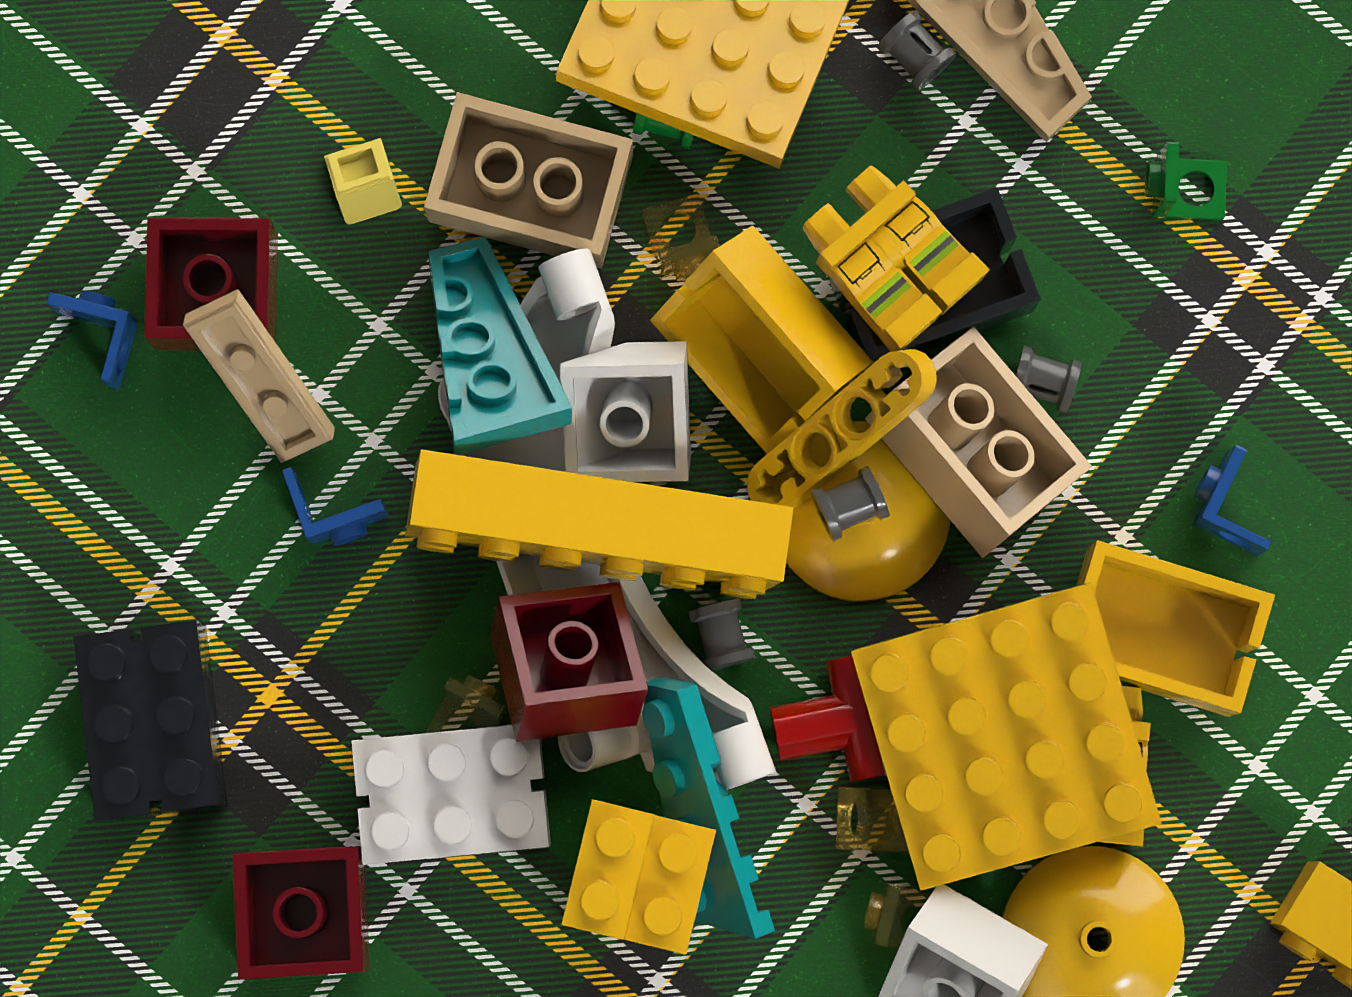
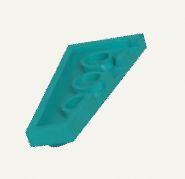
(490, 356)
(690, 794)

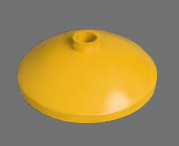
(874, 555)
(1108, 890)

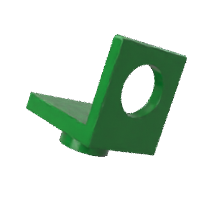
(1163, 182)

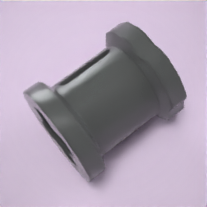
(916, 50)
(1048, 378)
(850, 503)
(721, 634)

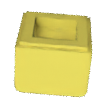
(363, 181)

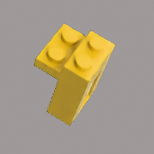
(638, 877)

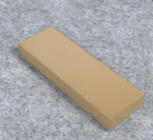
(259, 376)

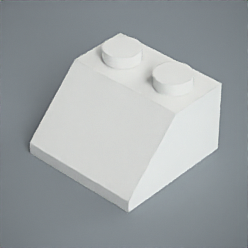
(629, 412)
(962, 952)

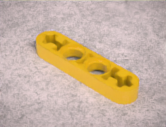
(836, 426)

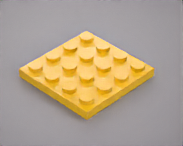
(706, 65)
(1006, 736)

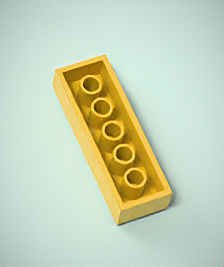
(598, 522)

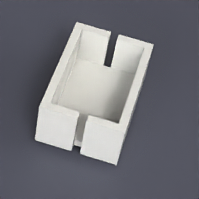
(449, 794)

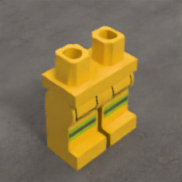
(894, 260)

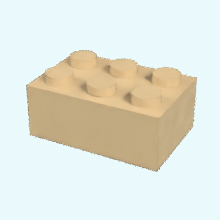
(528, 179)
(984, 445)

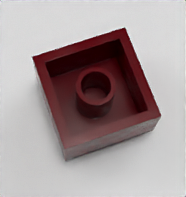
(201, 261)
(568, 661)
(300, 912)

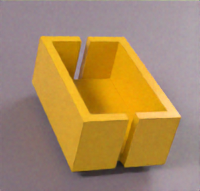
(760, 338)
(1177, 627)

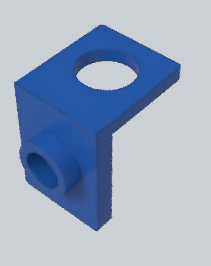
(102, 311)
(1212, 492)
(341, 527)

